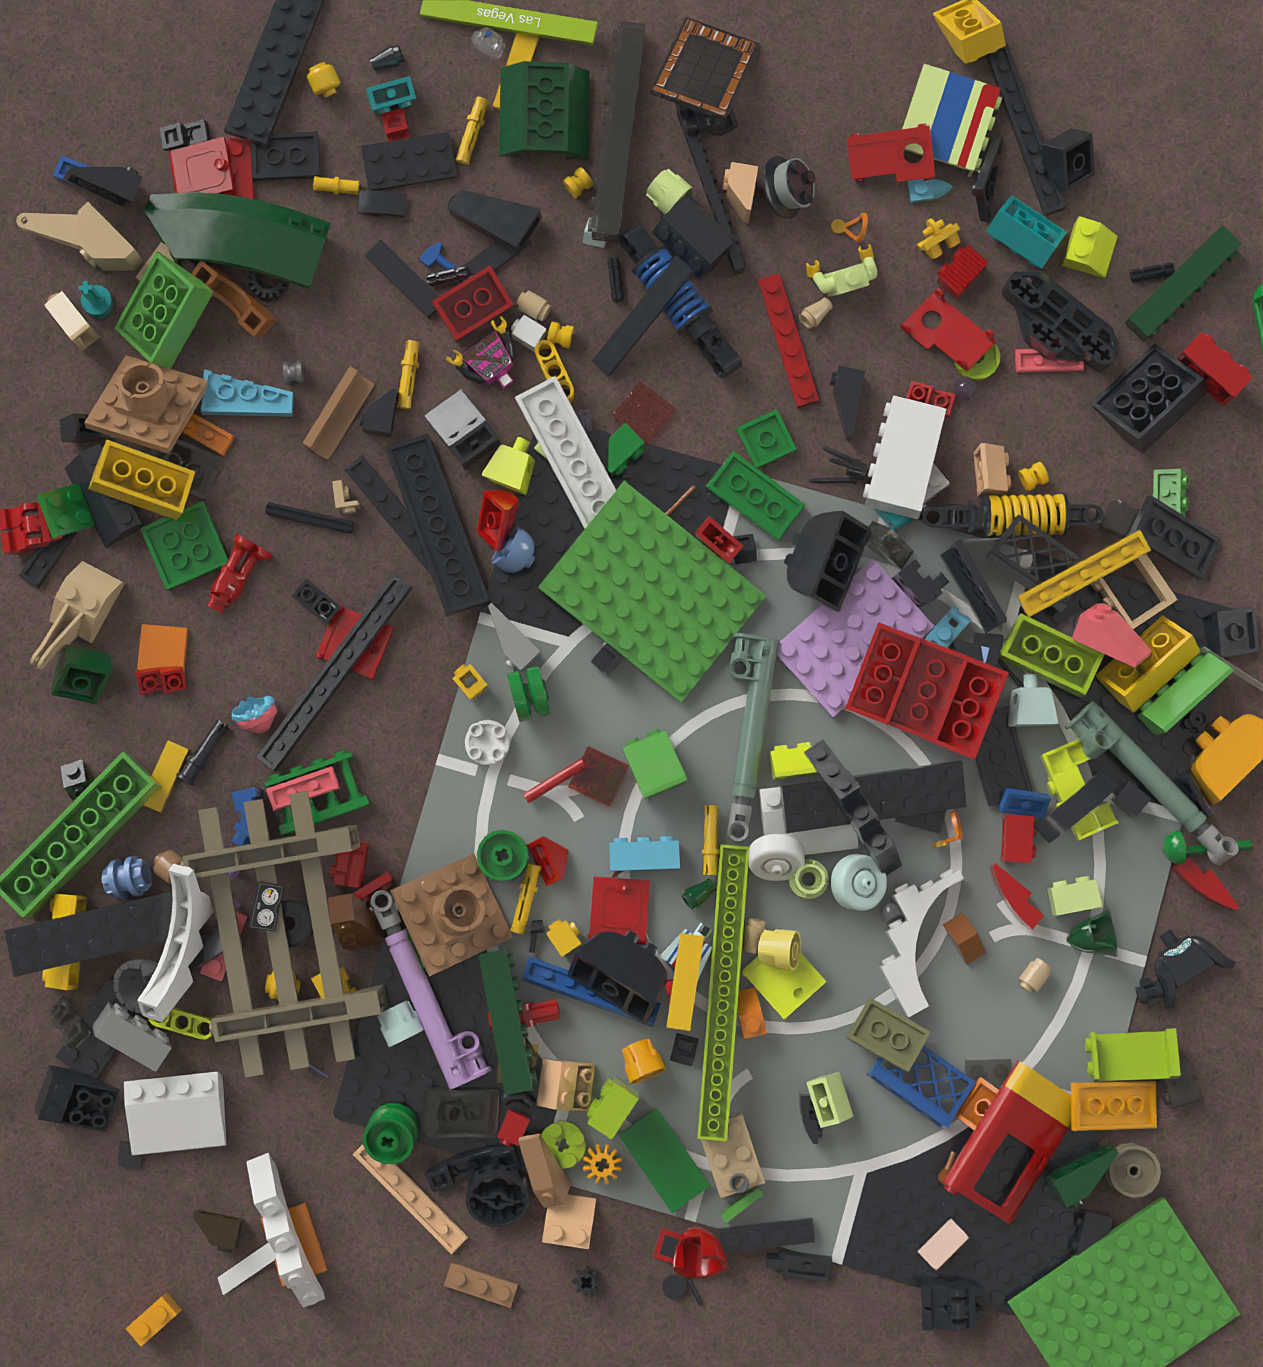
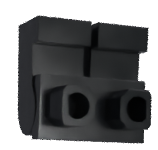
(918, 589)

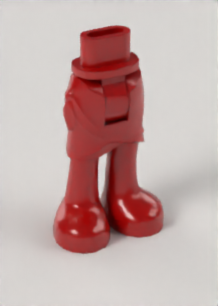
(229, 582)

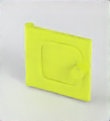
(779, 985)

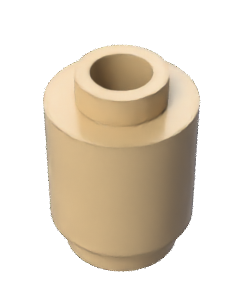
(533, 305)
(1034, 976)

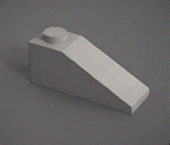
(515, 645)

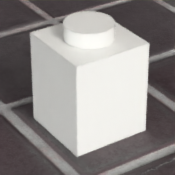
(528, 332)

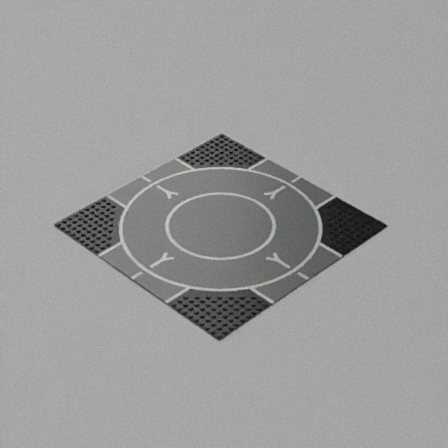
(876, 1174)

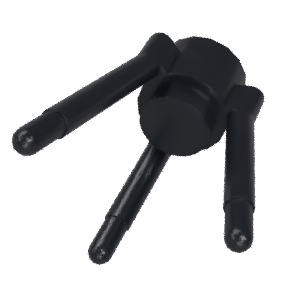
(854, 468)

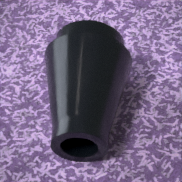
(388, 58)

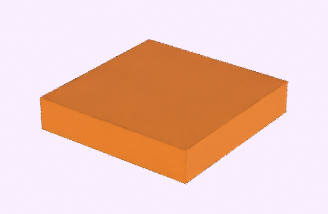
(162, 646)

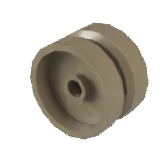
(1145, 1174)

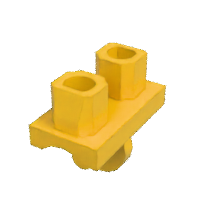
(947, 233)

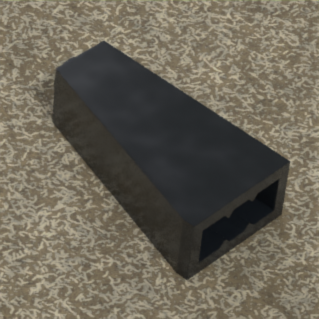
(496, 218)

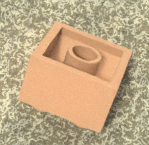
(740, 187)
(991, 470)
(570, 1222)

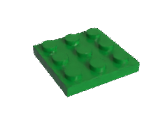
(185, 546)

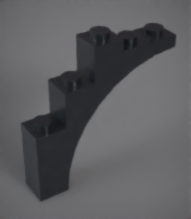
(855, 806)

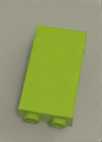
(1133, 1056)

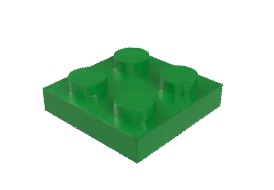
(766, 439)
(65, 510)

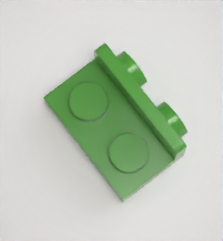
(1171, 487)

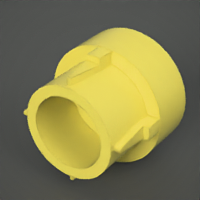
(780, 948)

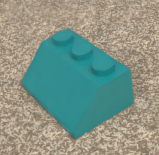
(1026, 232)

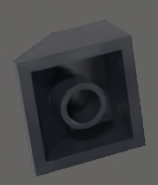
(1069, 158)

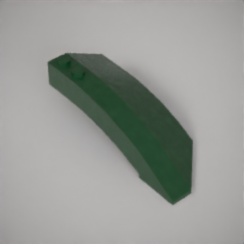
(240, 233)

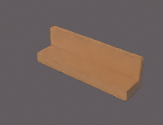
(338, 414)

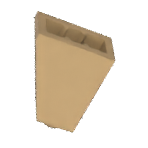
(71, 320)

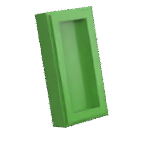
(741, 1203)

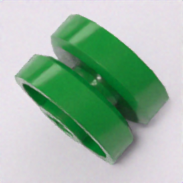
(531, 693)
(489, 852)
(391, 1133)

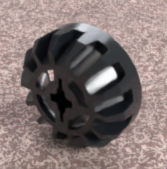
(496, 1201)

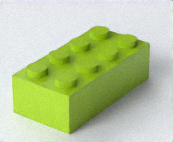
(1050, 655)
(613, 1107)

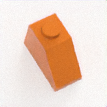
(750, 1014)

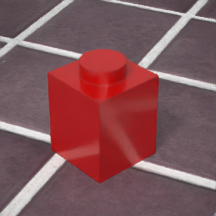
(513, 1128)

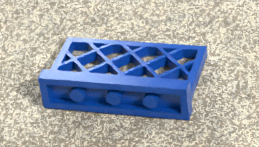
(915, 1098)

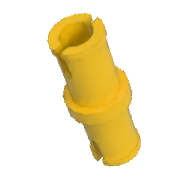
(336, 185)

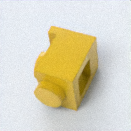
(478, 686)

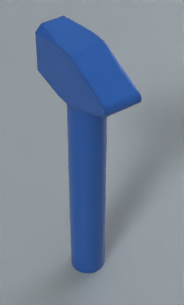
(433, 255)

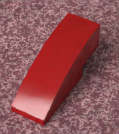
(1204, 884)
(1015, 897)

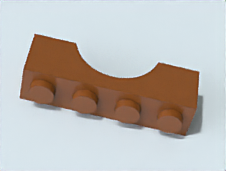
(249, 311)

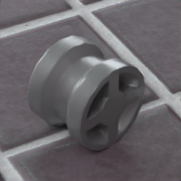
(293, 372)

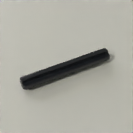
(309, 517)

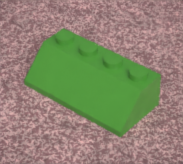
(1184, 693)

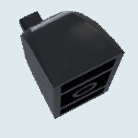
(826, 557)
(620, 972)

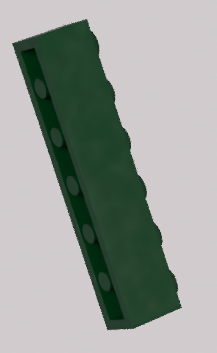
(1183, 283)
(506, 1021)

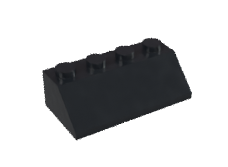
(111, 516)

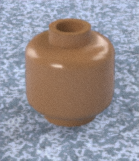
(164, 862)

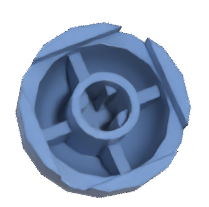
(516, 551)

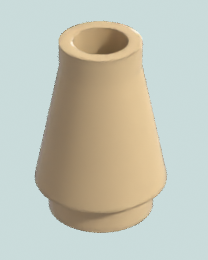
(813, 314)
(752, 932)

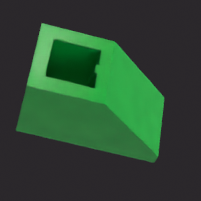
(622, 448)

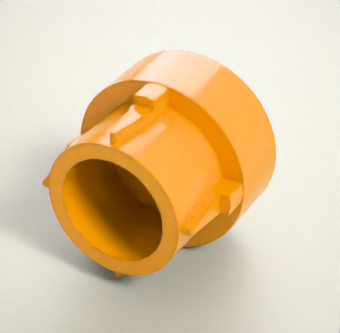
(642, 1061)

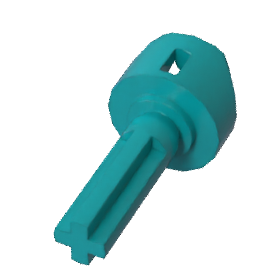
(96, 300)

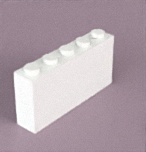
(904, 457)

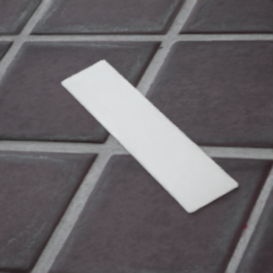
(1243, 675)
(246, 1268)

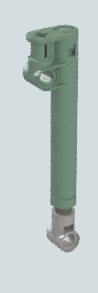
(759, 660)
(1101, 733)

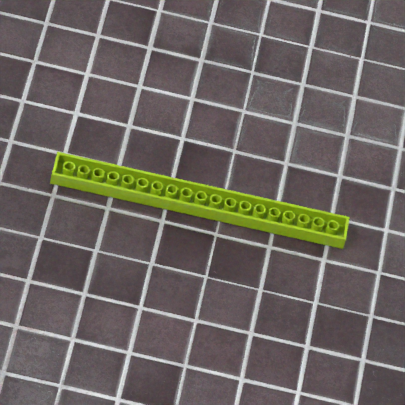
(723, 993)

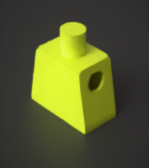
(511, 467)

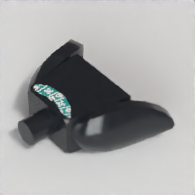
(1185, 960)

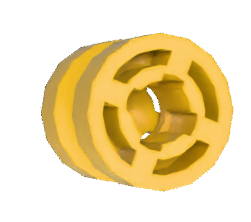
(578, 182)
(560, 335)
(1033, 476)

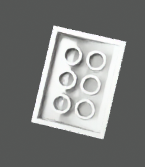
(813, 841)
(175, 1113)

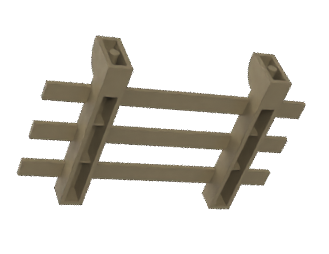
(290, 1013)

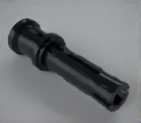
(197, 761)

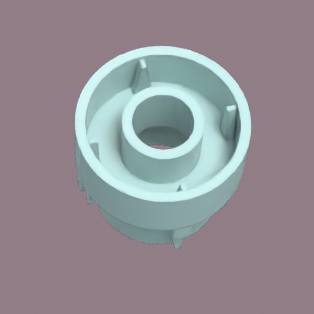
(399, 1023)

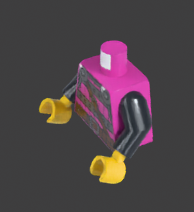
(488, 359)

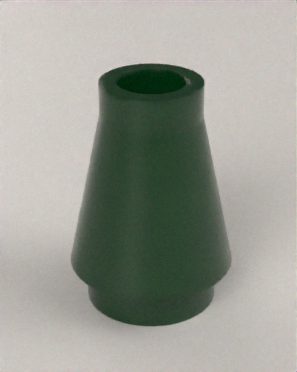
(697, 894)

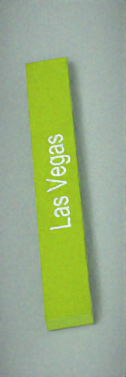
(511, 20)

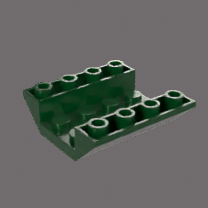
(544, 109)

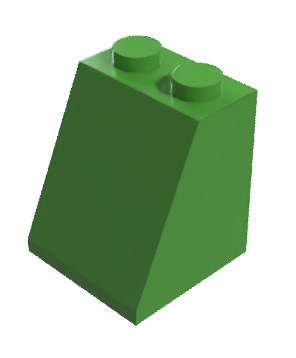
(654, 764)

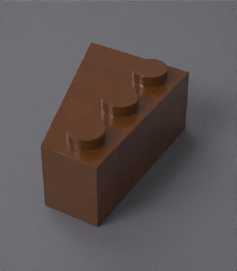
(354, 922)

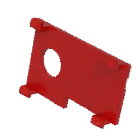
(883, 154)
(954, 336)

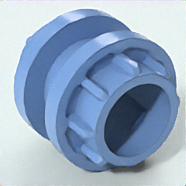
(129, 877)

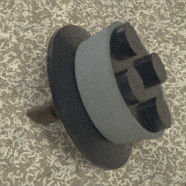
(787, 186)

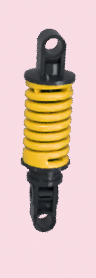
(996, 514)

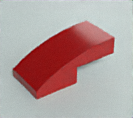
(395, 125)

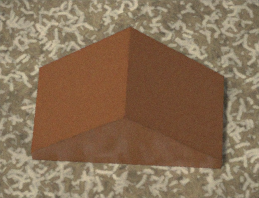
(964, 938)

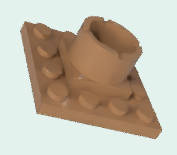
(147, 404)
(431, 919)

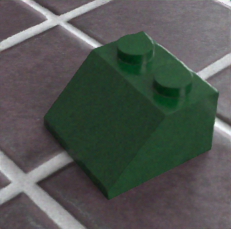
(81, 674)

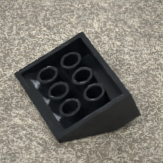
(1149, 397)

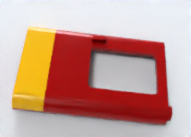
(1029, 1111)

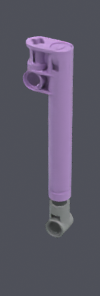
(455, 1061)

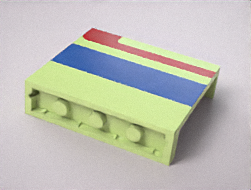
(957, 116)

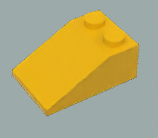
(970, 29)

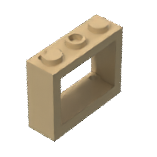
(1154, 580)

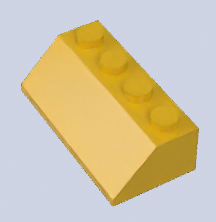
(142, 480)
(1171, 652)
(65, 976)

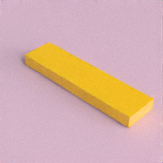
(522, 50)
(685, 981)

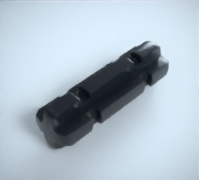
(1152, 272)
(448, 275)
(615, 279)

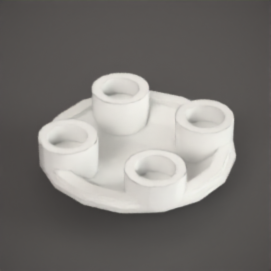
(487, 742)

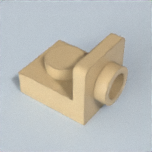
(341, 494)

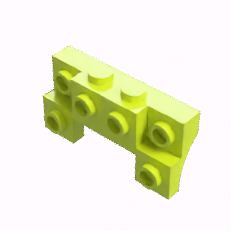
(1066, 780)

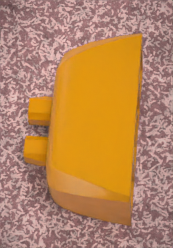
(1228, 756)

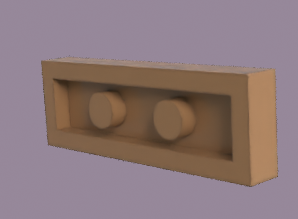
(481, 1284)

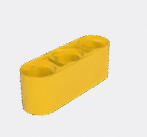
(553, 362)

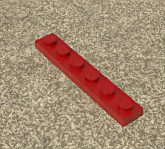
(788, 340)

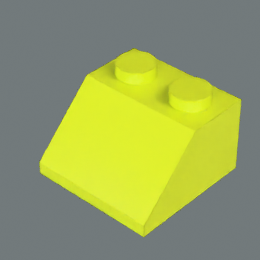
(1090, 247)
(790, 762)

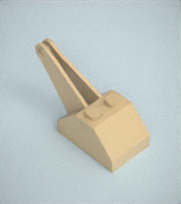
(88, 233)
(79, 609)

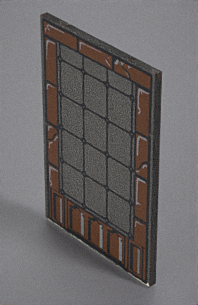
(704, 68)

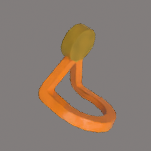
(839, 227)
(958, 830)

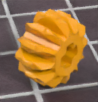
(598, 1157)

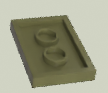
(888, 1035)

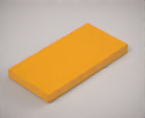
(1113, 1105)

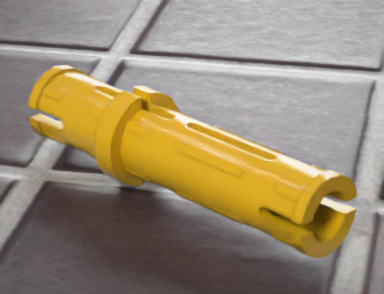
(469, 139)
(408, 374)
(710, 840)
(523, 907)

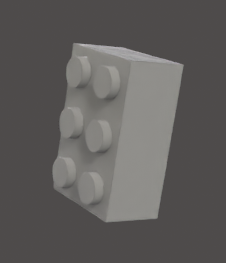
(132, 1036)

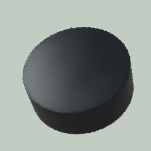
(673, 1286)

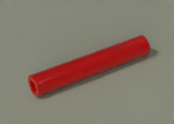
(555, 780)

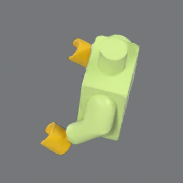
(845, 278)

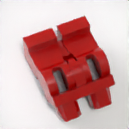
(24, 528)

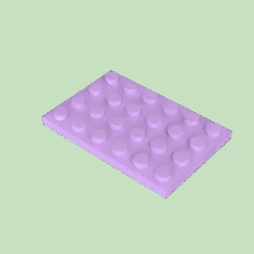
(831, 645)

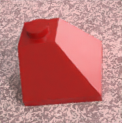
(497, 517)

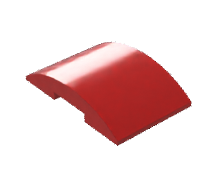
(927, 690)

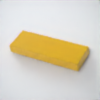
(165, 774)

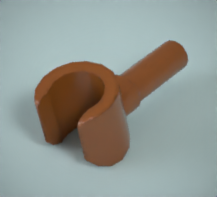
(943, 1172)

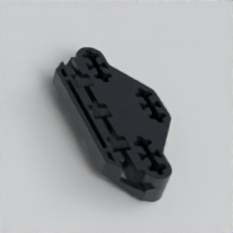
(1057, 324)

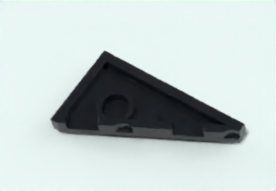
(987, 176)

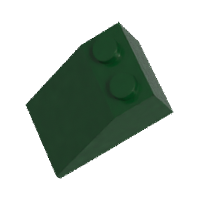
(1079, 1177)

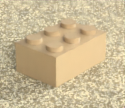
(733, 1157)

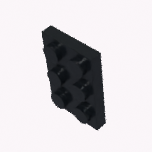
(287, 157)

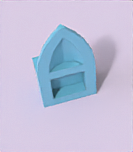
(928, 190)

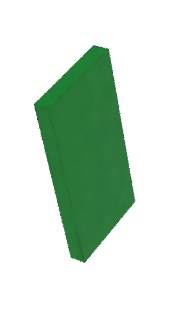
(755, 496)
(664, 1160)

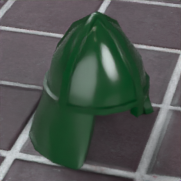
(1095, 935)

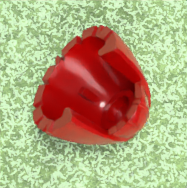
(699, 1254)

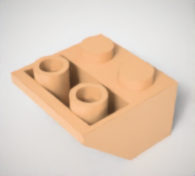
(565, 1085)

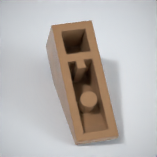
(544, 1171)

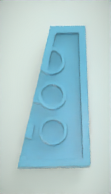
(244, 398)

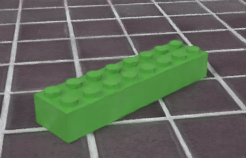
(76, 835)

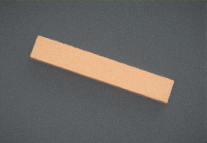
(415, 1201)

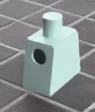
(1032, 705)

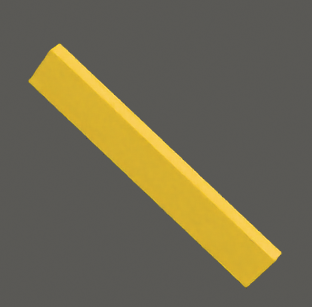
(1083, 573)

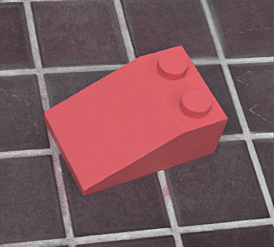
(1111, 635)

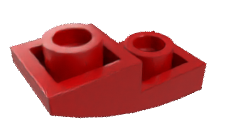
(929, 395)
(161, 678)

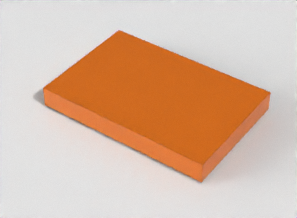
(307, 1237)

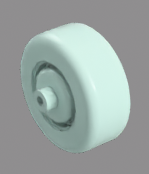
(858, 882)

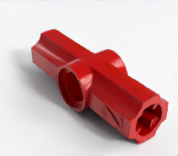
(537, 1013)

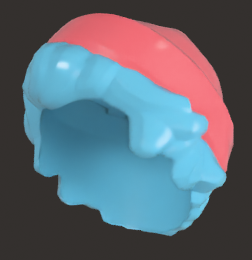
(255, 714)

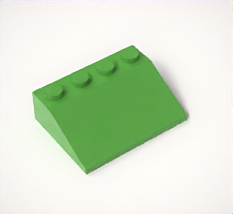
(163, 311)

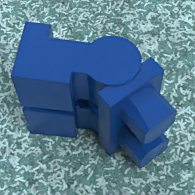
(251, 794)

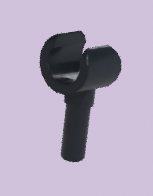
(535, 927)

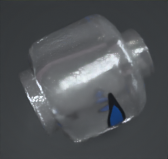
(487, 44)

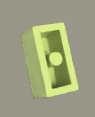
(1074, 897)
(830, 1099)

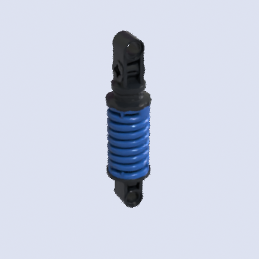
(686, 312)

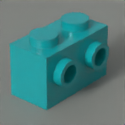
(389, 94)

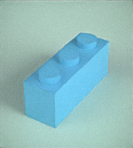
(644, 854)

